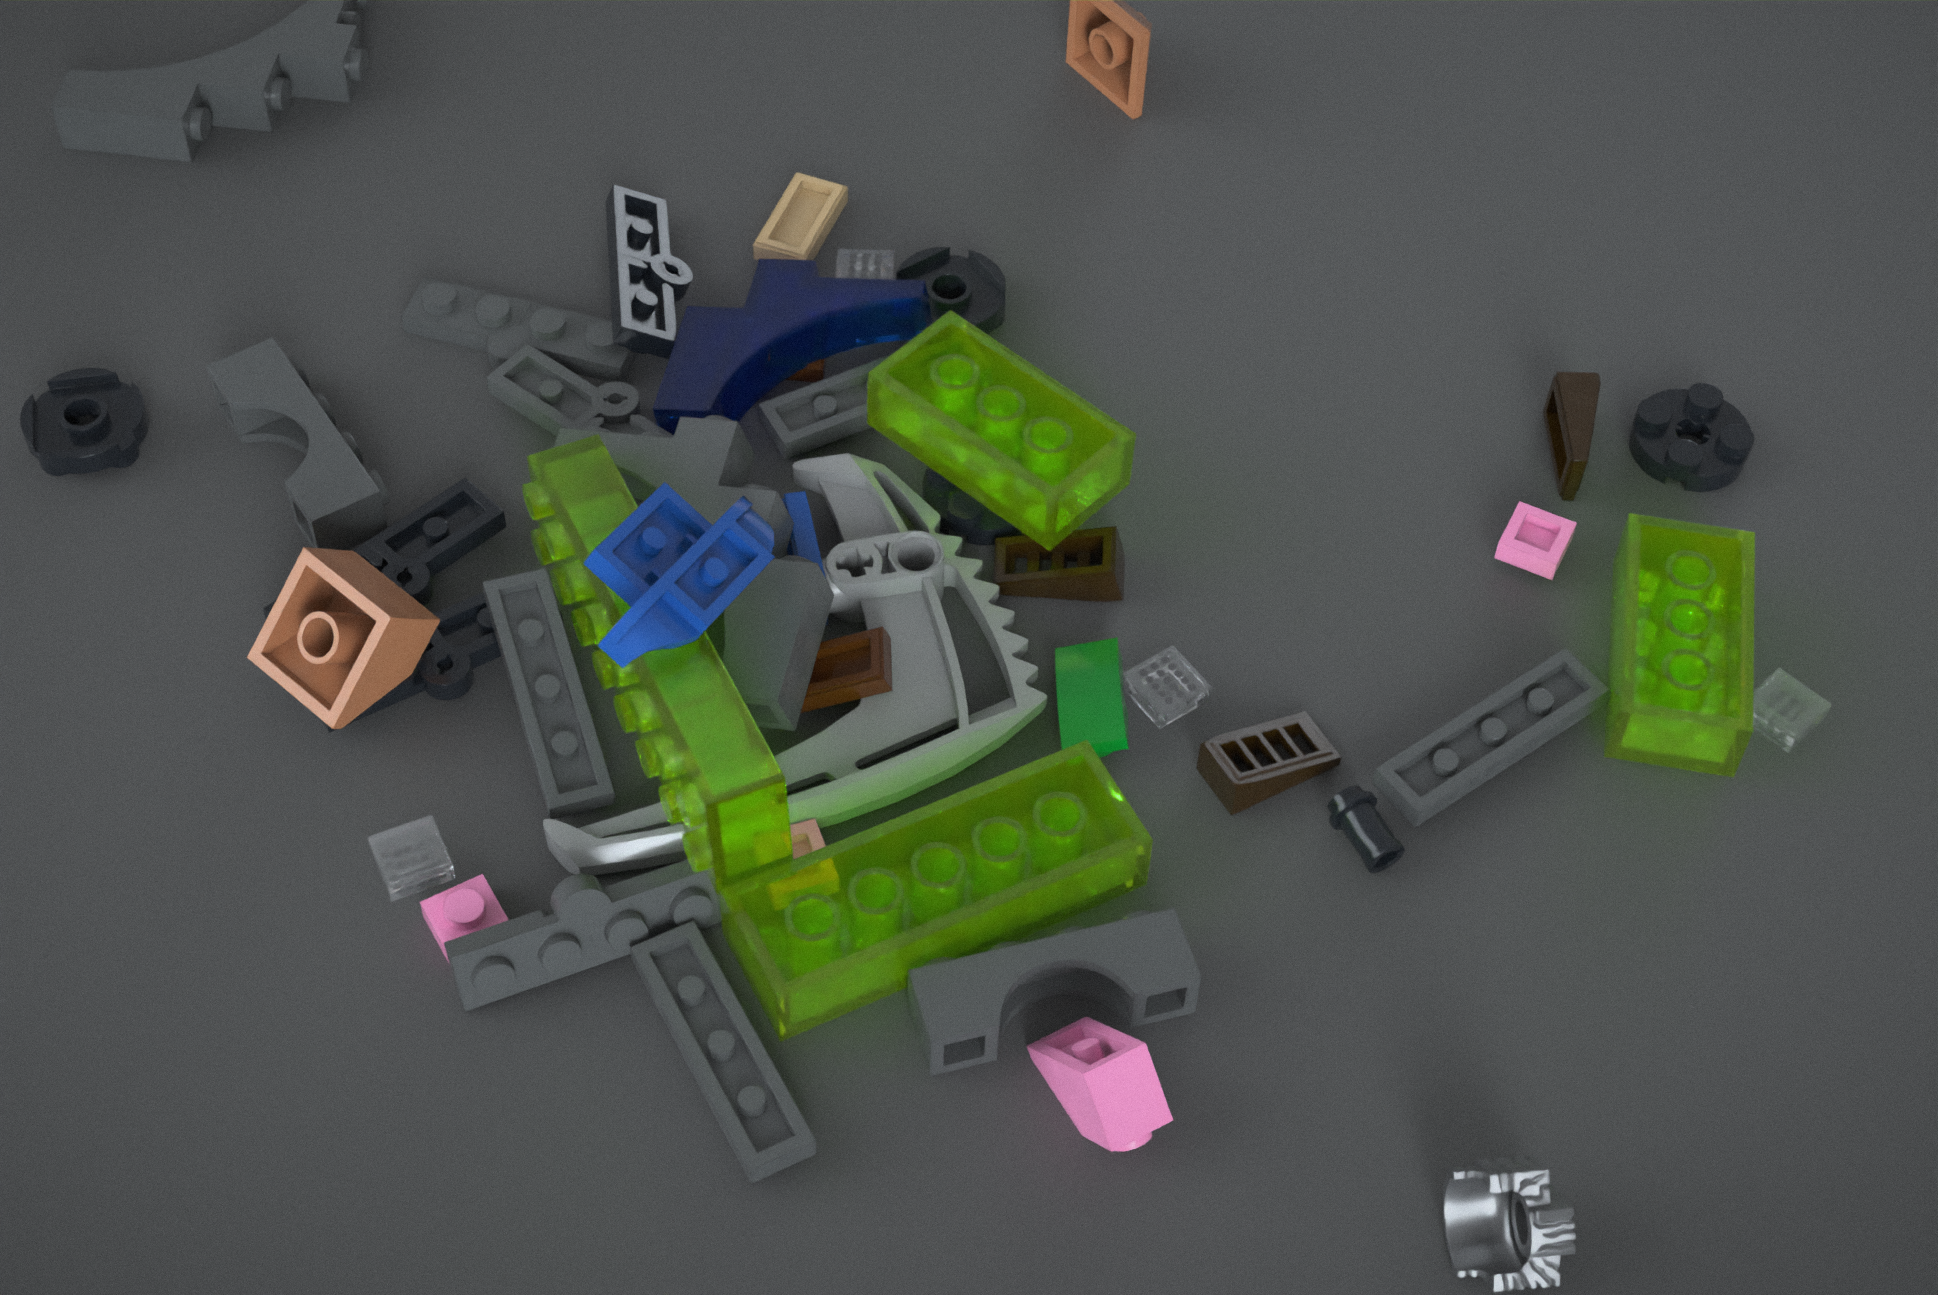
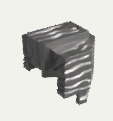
(1506, 1223)

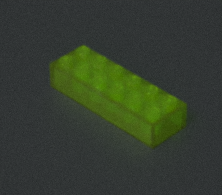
(932, 886)

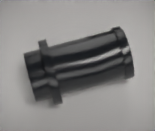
(1365, 828)

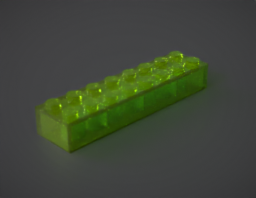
(677, 700)

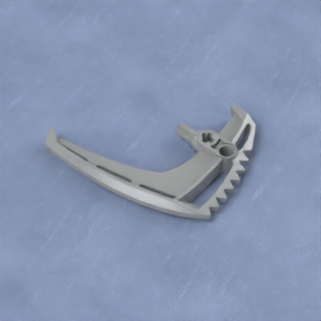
(888, 581)

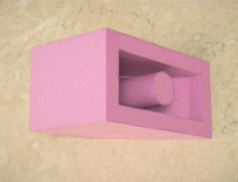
(1103, 1083)

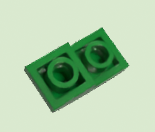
(1092, 696)

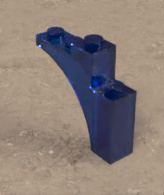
(804, 318)

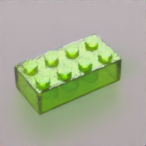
(1000, 429)
(1681, 645)

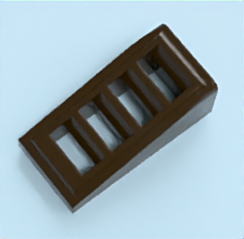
(1569, 426)
(1082, 583)
(1242, 790)

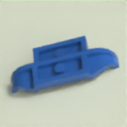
(677, 570)

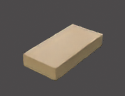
(801, 219)

